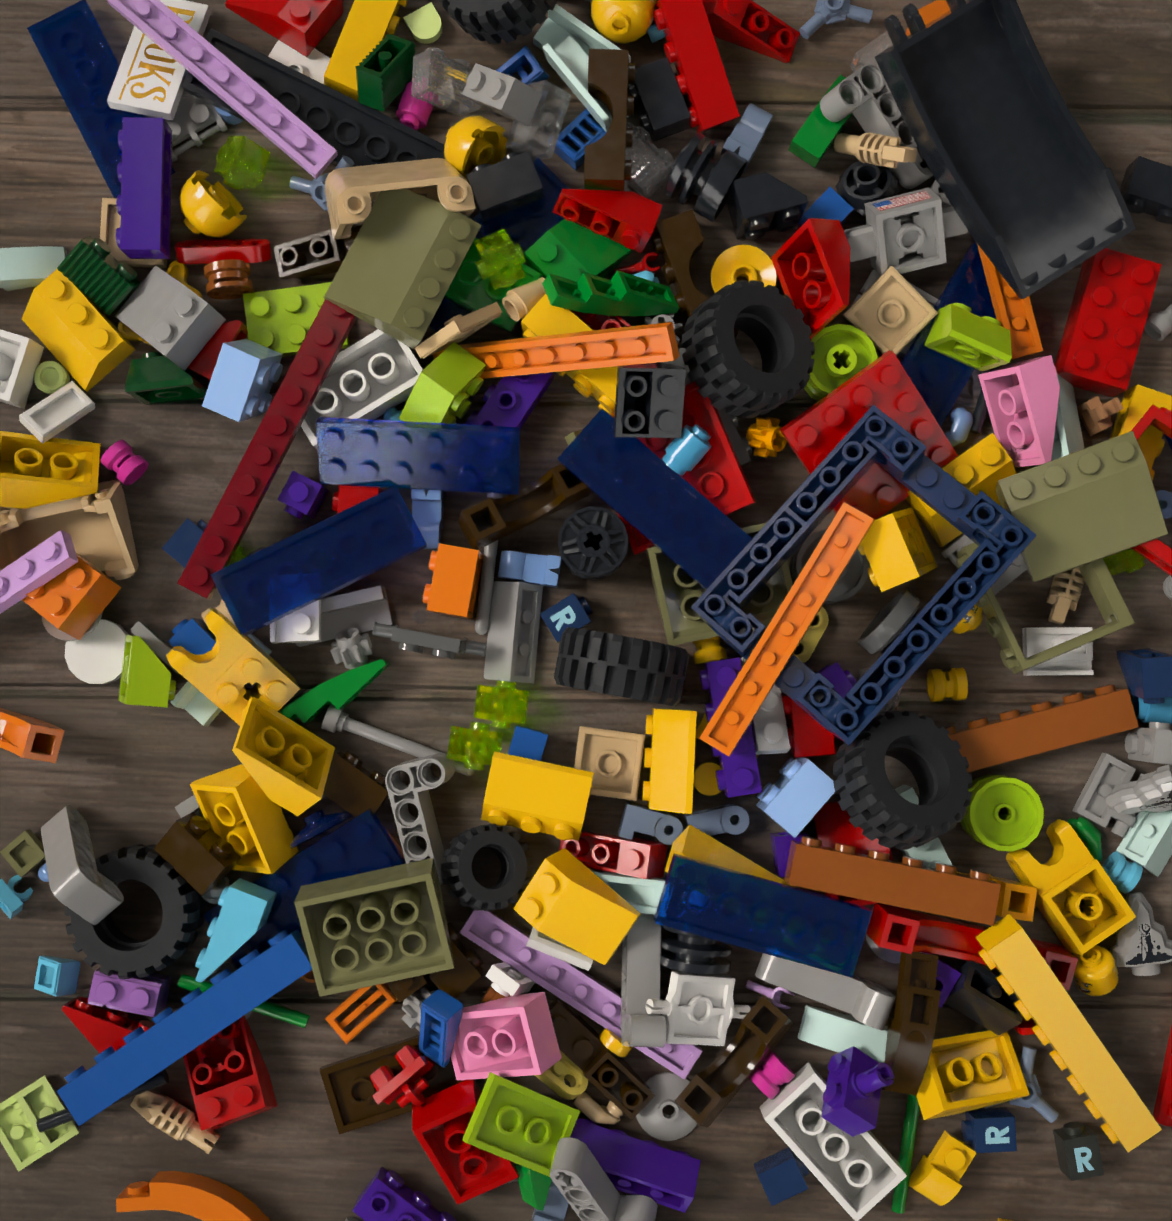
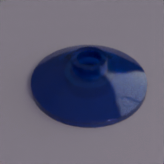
(317, 824)

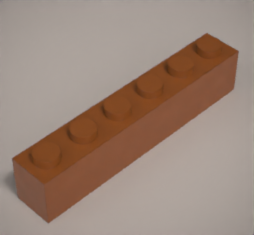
(1045, 727)
(891, 881)

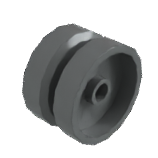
(849, 582)
(890, 622)

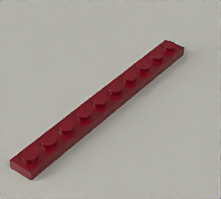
(267, 448)

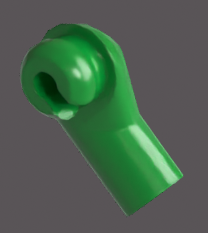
(1089, 834)

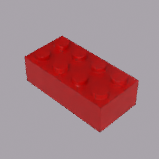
(1106, 322)

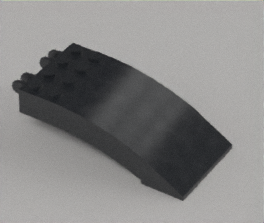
(1002, 140)

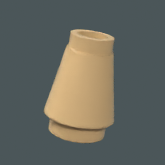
(523, 298)

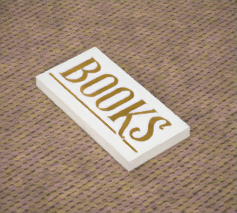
(148, 77)

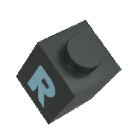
(1078, 1151)

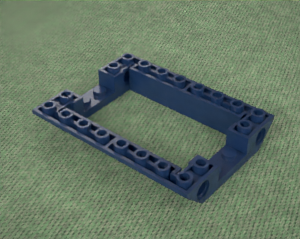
(978, 517)

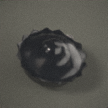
(865, 184)

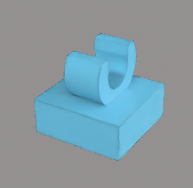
(11, 901)

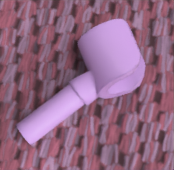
(773, 994)

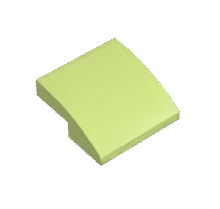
(19, 1127)

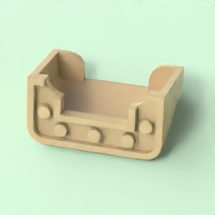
(354, 188)
(95, 522)

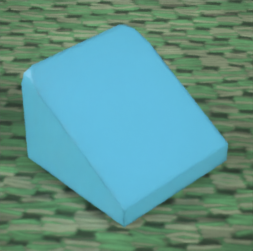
(57, 975)

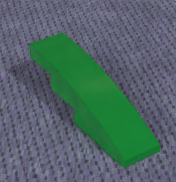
(615, 297)
(338, 691)

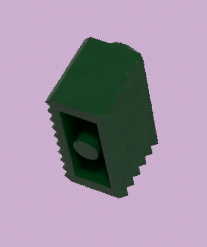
(385, 72)
(99, 274)

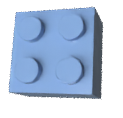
(243, 380)
(796, 795)

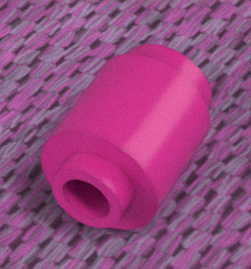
(413, 111)

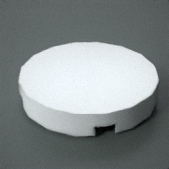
(97, 655)

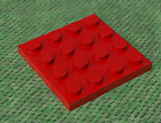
(831, 418)
(715, 476)

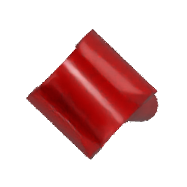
(641, 266)

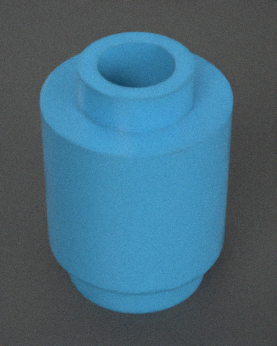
(688, 450)
(1153, 712)

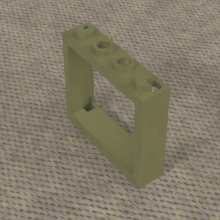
(1103, 591)

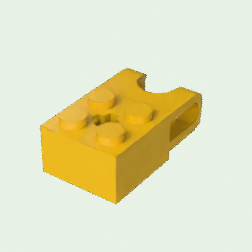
(230, 666)
(1067, 880)

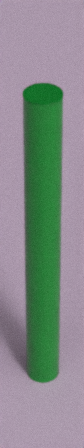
(266, 1008)
(906, 1153)

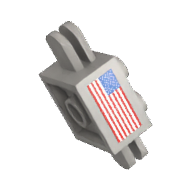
(910, 245)

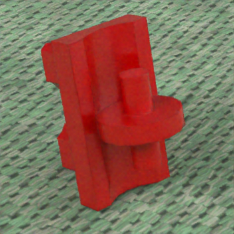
(391, 1087)

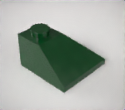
(159, 380)

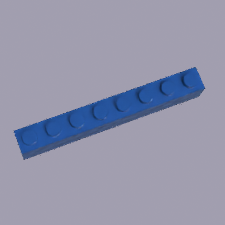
(186, 1028)

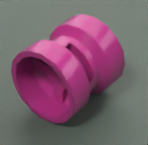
(124, 462)
(774, 1072)

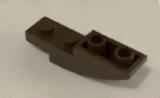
(313, 254)
(914, 1022)
(599, 1065)

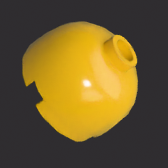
(622, 19)
(474, 143)
(209, 207)

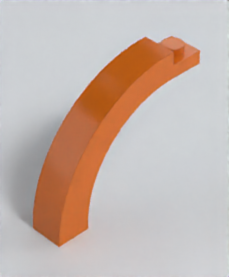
(29, 736)
(189, 1195)

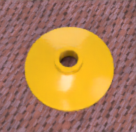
(742, 261)

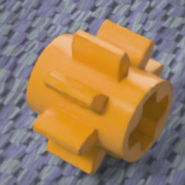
(766, 437)

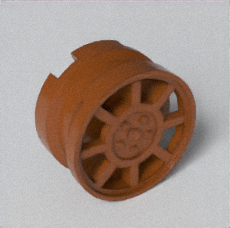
(228, 279)

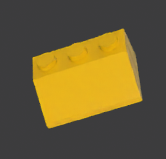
(75, 330)
(977, 471)
(670, 760)
(536, 796)
(246, 819)

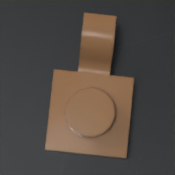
(1097, 414)

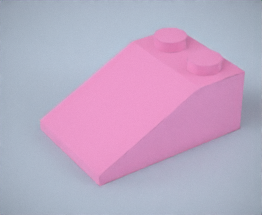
(1023, 408)
(505, 1038)

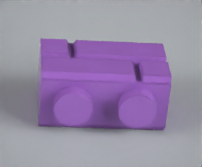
(133, 995)

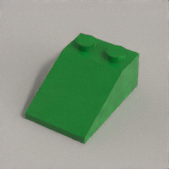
(573, 249)

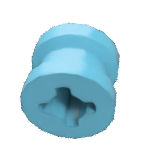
(1121, 872)

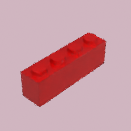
(697, 62)

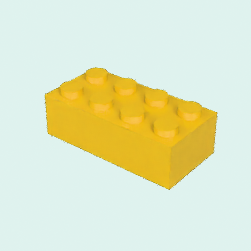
(553, 320)

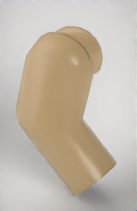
(598, 1113)

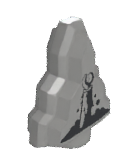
(1148, 793)
(1142, 941)

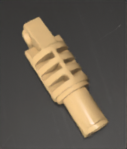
(875, 149)
(1064, 594)
(173, 1119)

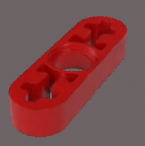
(223, 249)

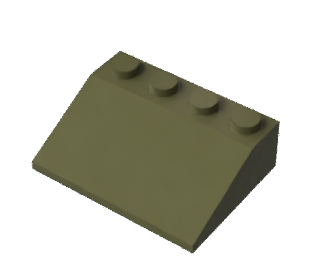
(402, 264)
(1084, 506)
(679, 591)
(375, 927)

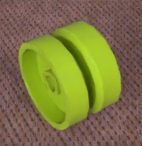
(842, 345)
(1020, 815)

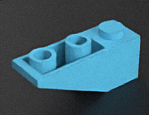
(241, 916)

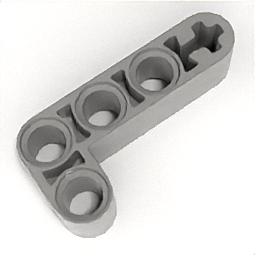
(875, 109)
(418, 794)
(73, 867)
(641, 982)
(860, 997)
(590, 1189)

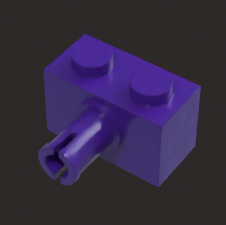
(854, 1091)

